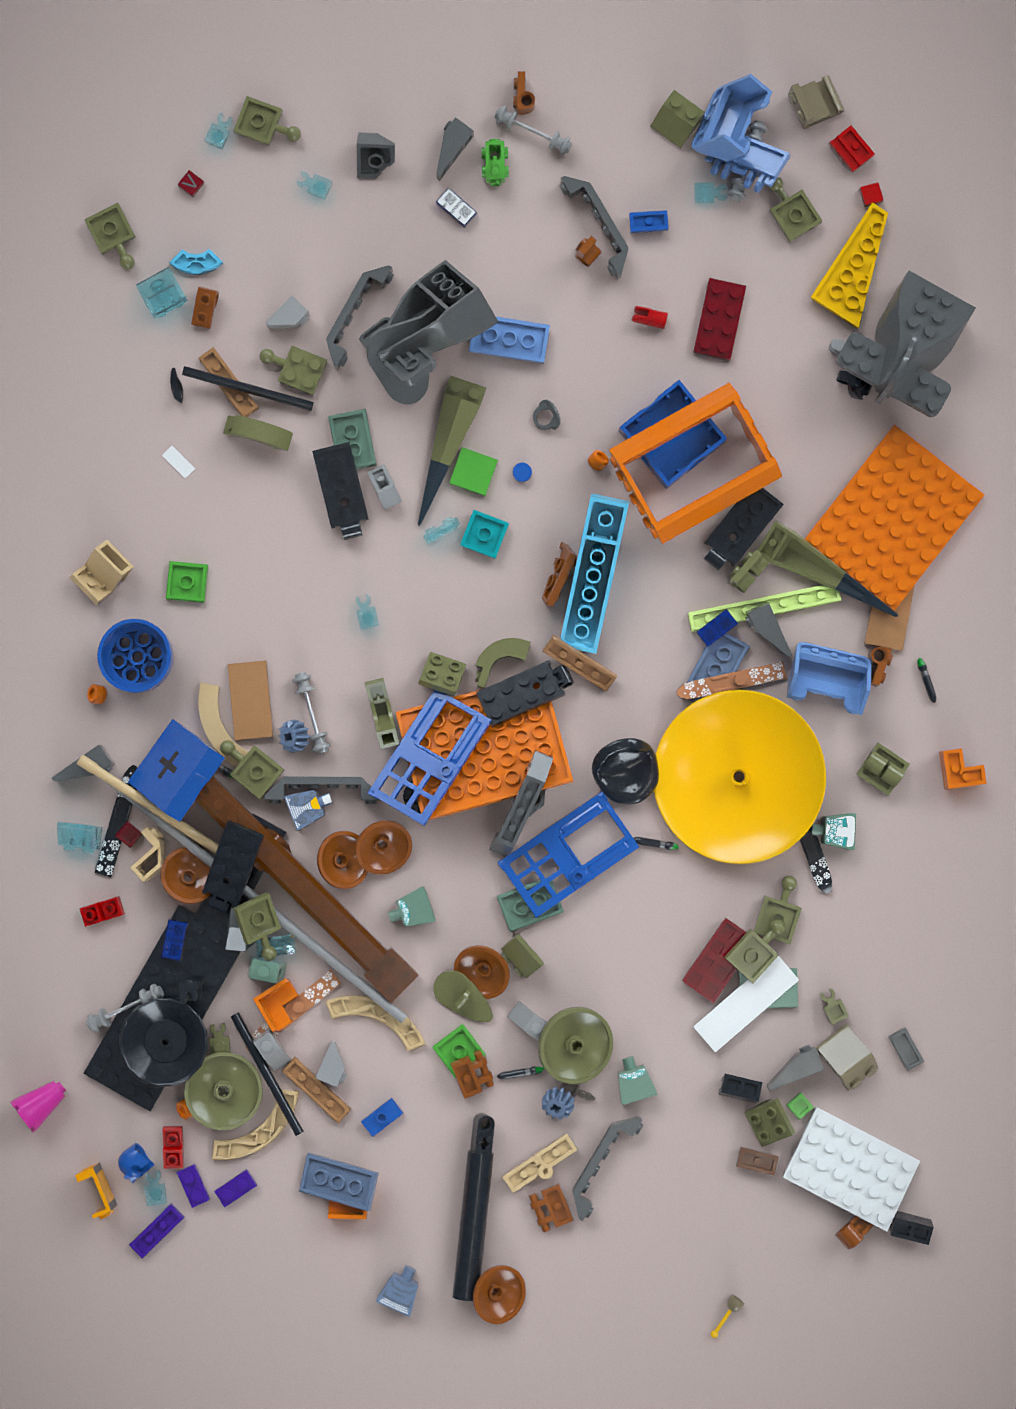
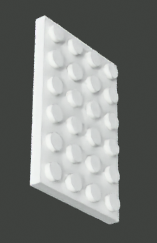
(851, 1169)

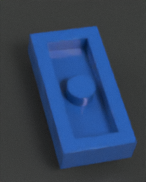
(648, 221)
(382, 1117)

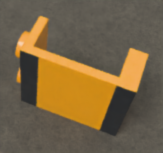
(103, 1187)

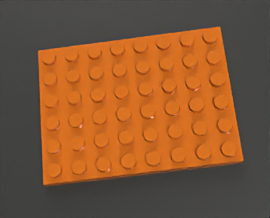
(894, 517)
(497, 761)

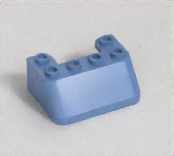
(729, 116)
(830, 674)

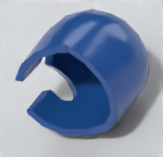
(134, 1162)

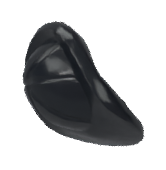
(626, 770)

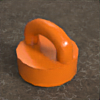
(598, 460)
(96, 694)
(182, 1109)

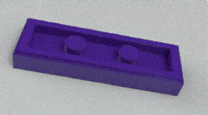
(156, 1231)

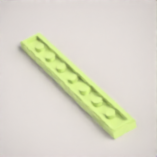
(779, 603)

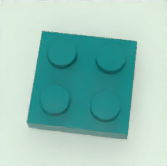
(484, 534)

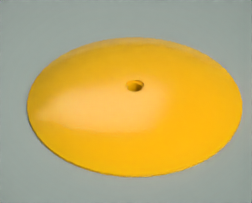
(780, 768)

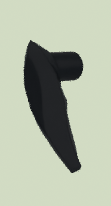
(176, 386)

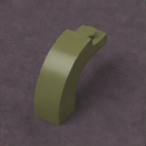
(258, 431)
(500, 649)
(382, 713)

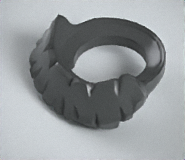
(555, 421)

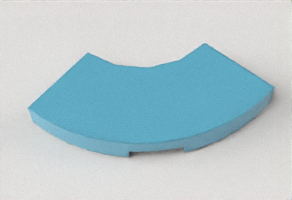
(196, 263)

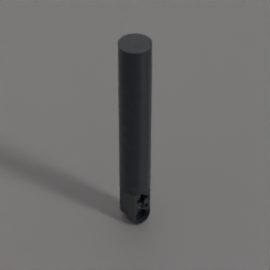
(474, 1209)

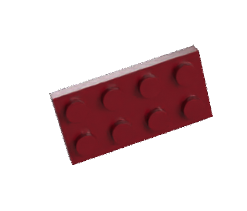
(719, 319)
(711, 970)

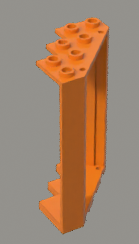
(717, 499)

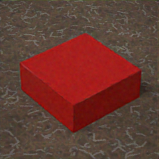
(871, 193)

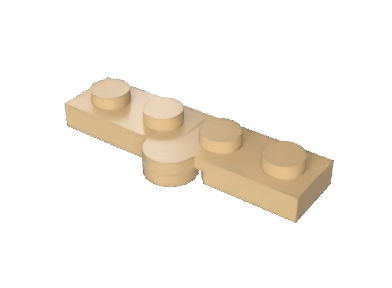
(540, 1163)

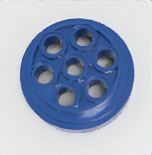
(111, 648)

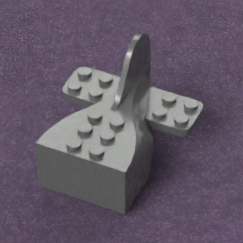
(431, 316)
(909, 343)

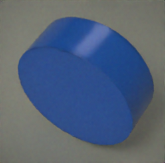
(522, 472)

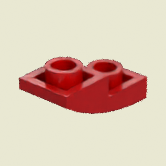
(102, 911)
(173, 1147)

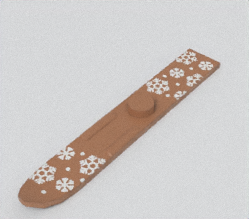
(732, 681)
(306, 999)

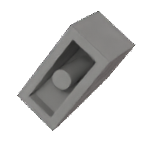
(289, 316)
(384, 487)
(527, 1020)
(271, 1049)
(332, 1067)

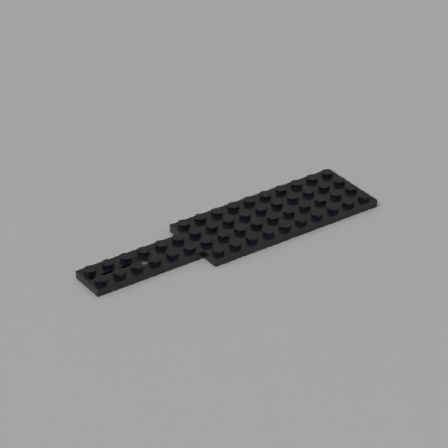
(201, 958)

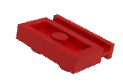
(851, 148)

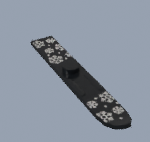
(119, 817)
(816, 861)

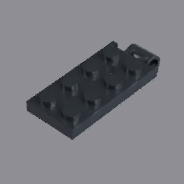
(338, 482)
(745, 521)
(517, 696)
(234, 860)

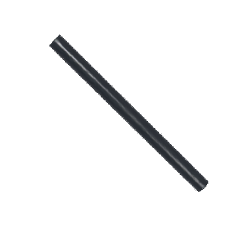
(247, 388)
(267, 1074)

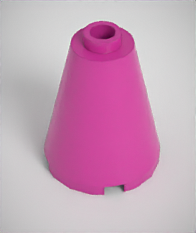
(38, 1104)

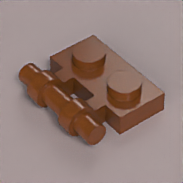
(466, 1076)
(556, 1204)

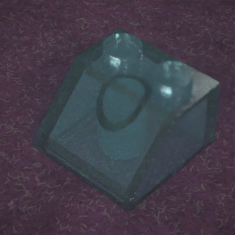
(161, 293)
(79, 835)

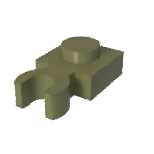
(835, 1009)
(220, 1042)

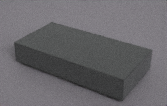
(906, 1048)

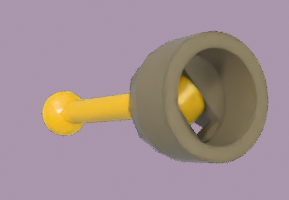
(734, 1304)

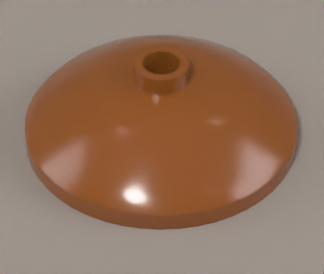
(388, 855)
(174, 869)
(349, 871)
(490, 980)
(507, 1295)

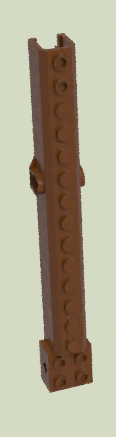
(383, 966)

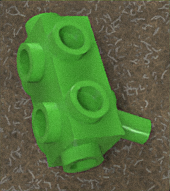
(495, 168)

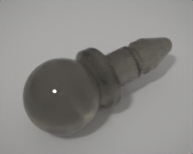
(574, 1090)

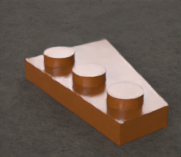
(562, 568)

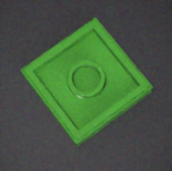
(473, 471)
(187, 581)
(457, 1046)

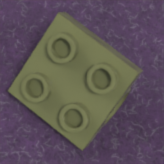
(754, 564)
(442, 674)
(883, 769)
(769, 1122)

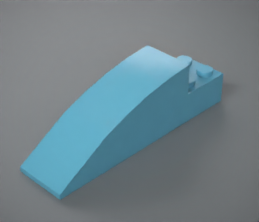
(594, 572)

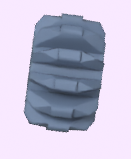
(294, 736)
(557, 1103)

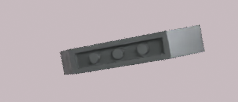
(575, 186)
(379, 276)
(278, 792)
(523, 804)
(629, 1126)

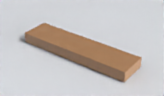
(215, 364)
(579, 663)
(316, 1090)

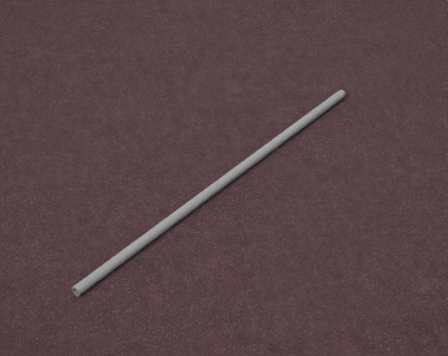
(283, 920)

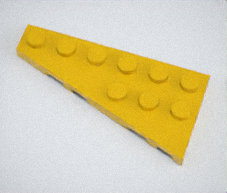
(849, 277)

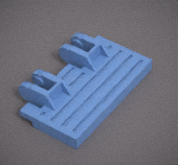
(763, 161)

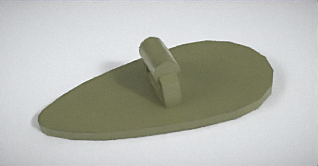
(462, 996)

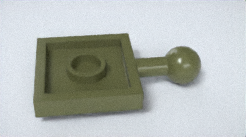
(260, 121)
(795, 213)
(111, 231)
(300, 369)
(255, 770)
(779, 910)
(256, 921)
(754, 955)

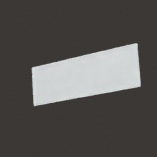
(745, 1004)

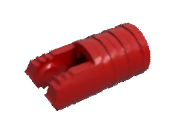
(650, 317)

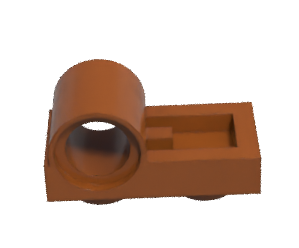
(519, 84)
(587, 251)
(204, 307)
(878, 674)
(853, 1232)

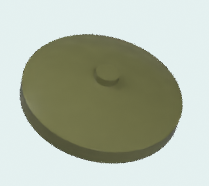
(575, 1045)
(224, 1091)

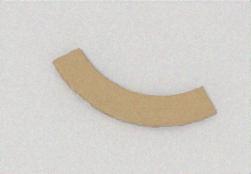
(212, 722)
(367, 1007)
(258, 1138)

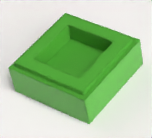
(800, 1106)

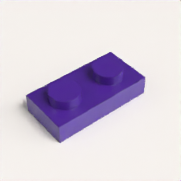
(193, 1185)
(235, 1188)

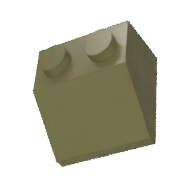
(677, 119)
(522, 956)

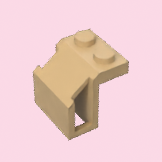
(102, 572)
(154, 836)

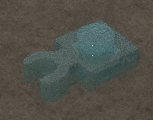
(218, 133)
(317, 185)
(706, 192)
(366, 616)
(155, 1192)

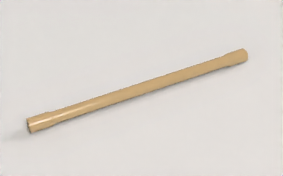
(93, 768)

